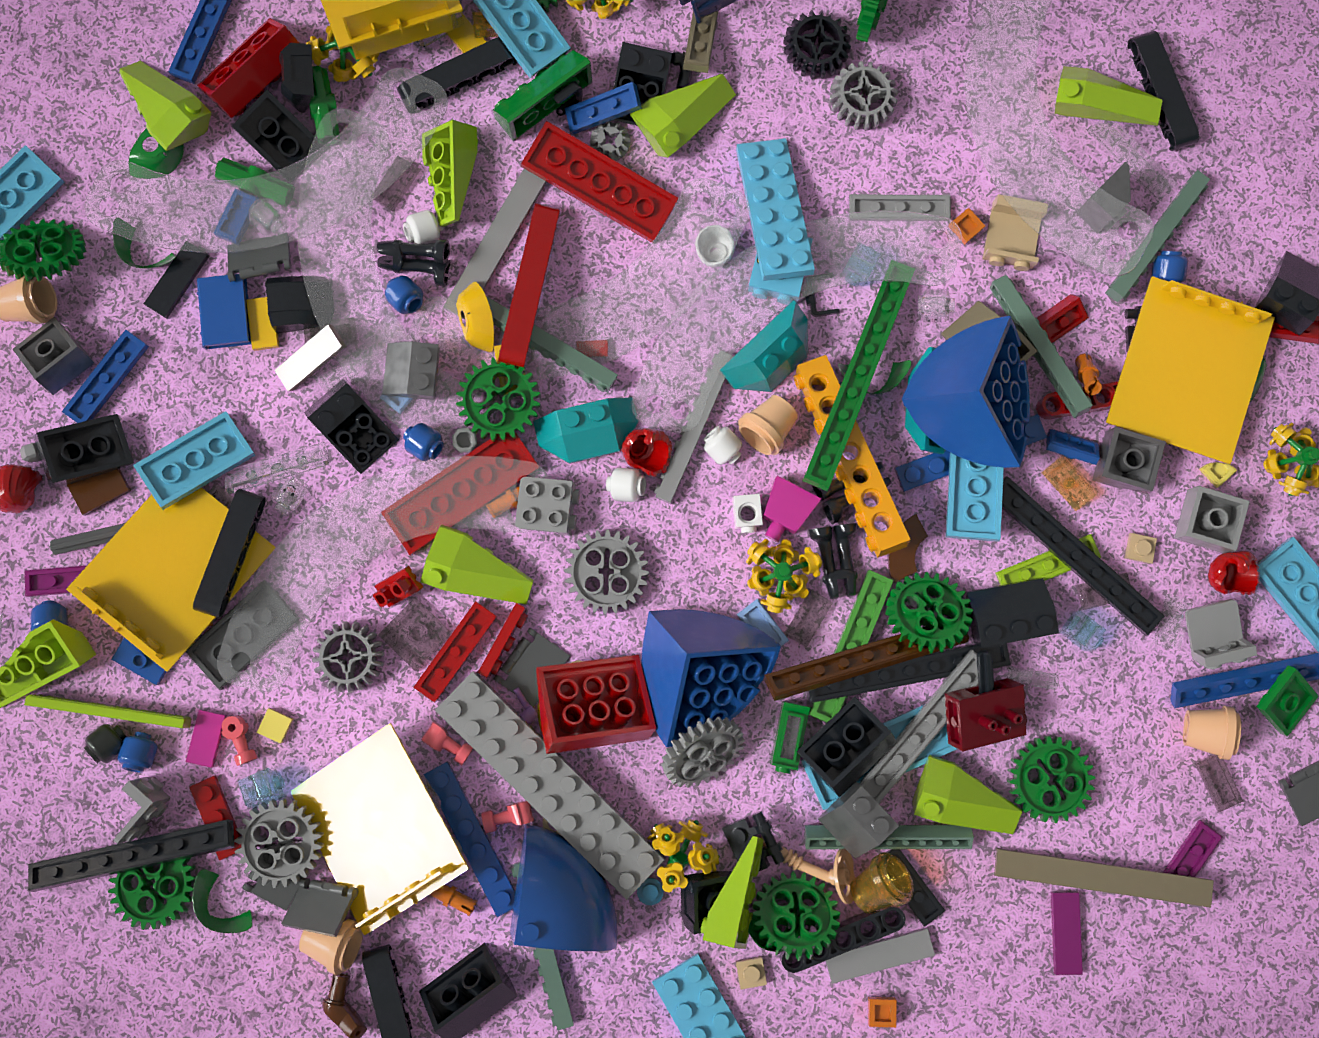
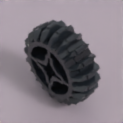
(836, 44)

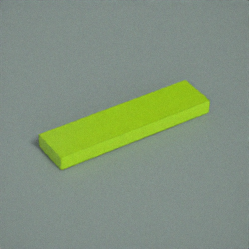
(1041, 566)

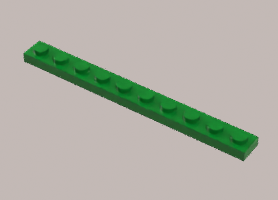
(855, 384)

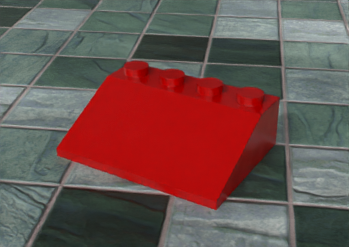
(594, 704)

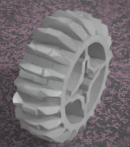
(843, 99)
(348, 669)

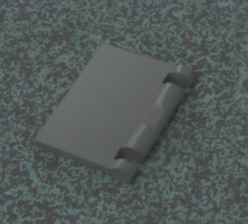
(258, 261)
(523, 662)
(1304, 793)
(281, 895)
(320, 907)

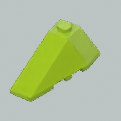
(1097, 96)
(169, 109)
(677, 116)
(450, 163)
(467, 568)
(41, 658)
(956, 798)
(729, 915)

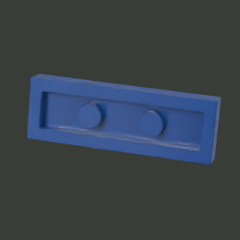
(603, 108)

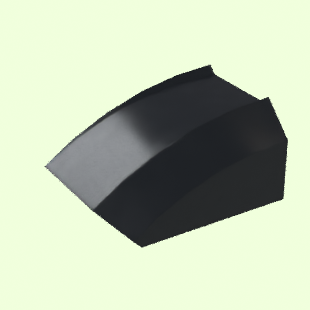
(297, 75)
(289, 304)
(700, 896)

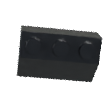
(1012, 613)
(847, 746)
(467, 994)

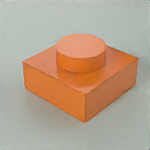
(969, 225)
(882, 1012)

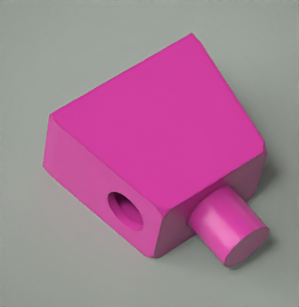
(787, 508)

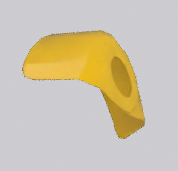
(479, 323)

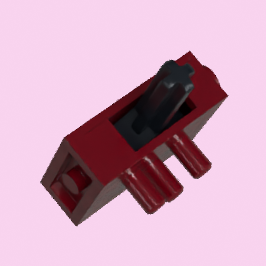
(986, 711)

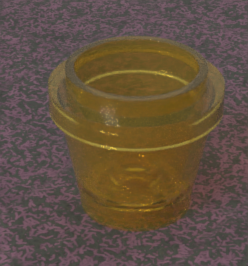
(882, 884)

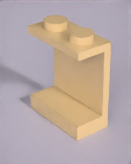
(1009, 238)

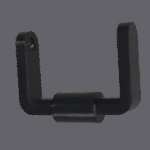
(571, 89)
(811, 301)

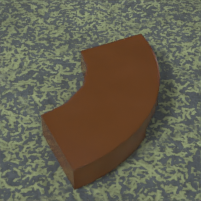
(902, 562)

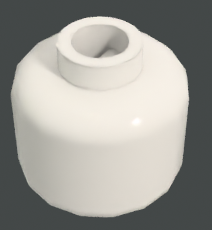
(422, 228)
(722, 445)
(626, 484)

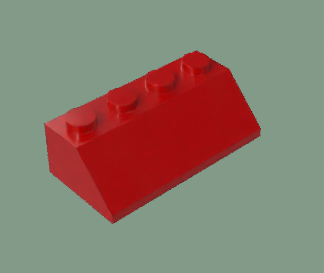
(248, 69)

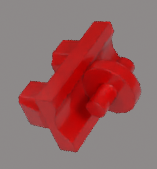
(396, 587)

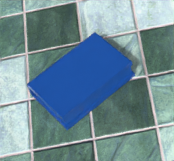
(223, 312)

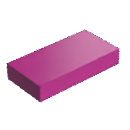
(205, 738)

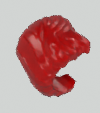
(647, 450)
(17, 487)
(1235, 573)

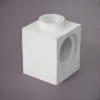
(747, 501)

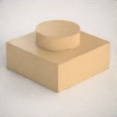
(1140, 548)
(751, 972)

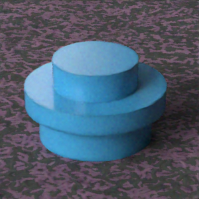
(650, 891)

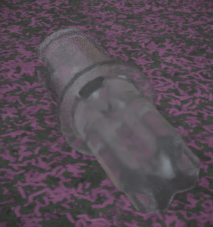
(1032, 677)

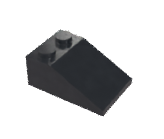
(274, 132)
(1292, 294)
(83, 450)

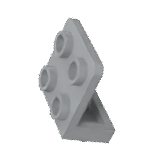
(547, 505)
(1217, 635)
(152, 799)

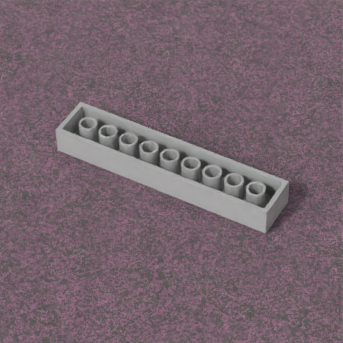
(550, 784)

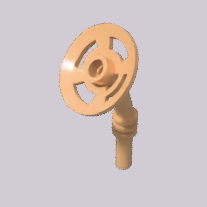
(838, 876)

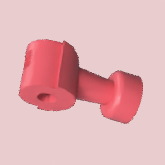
(235, 729)
(439, 739)
(516, 813)

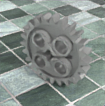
(582, 571)
(703, 752)
(284, 864)

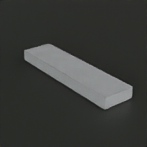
(926, 204)
(881, 955)

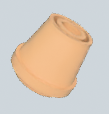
(28, 301)
(768, 425)
(1213, 731)
(334, 952)

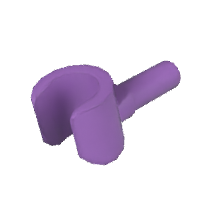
(529, 713)

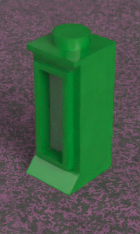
(789, 737)

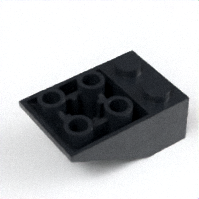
(647, 68)
(351, 426)

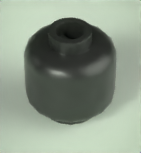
(104, 743)

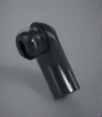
(684, 75)

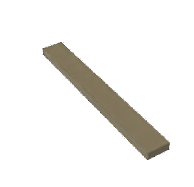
(1104, 877)

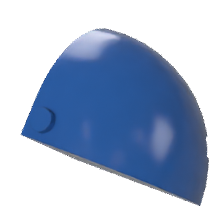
(974, 395)
(701, 667)
(560, 897)

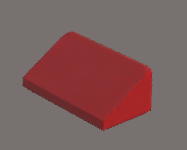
(1063, 317)

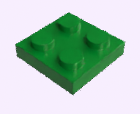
(1287, 700)

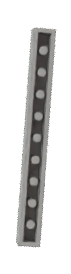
(685, 448)

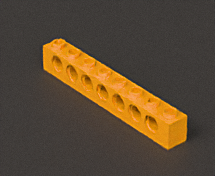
(819, 372)

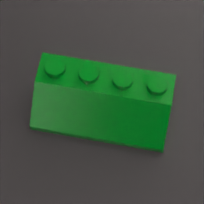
(536, 99)

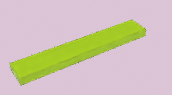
(108, 711)

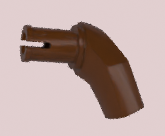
(340, 1011)

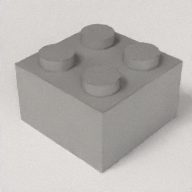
(1211, 519)

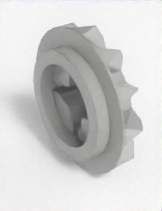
(622, 141)

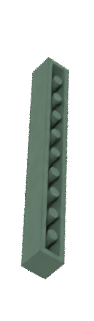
(1162, 231)
(560, 352)
(1046, 355)
(902, 838)
(552, 981)

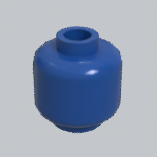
(1170, 266)
(404, 295)
(423, 442)
(46, 612)
(137, 752)

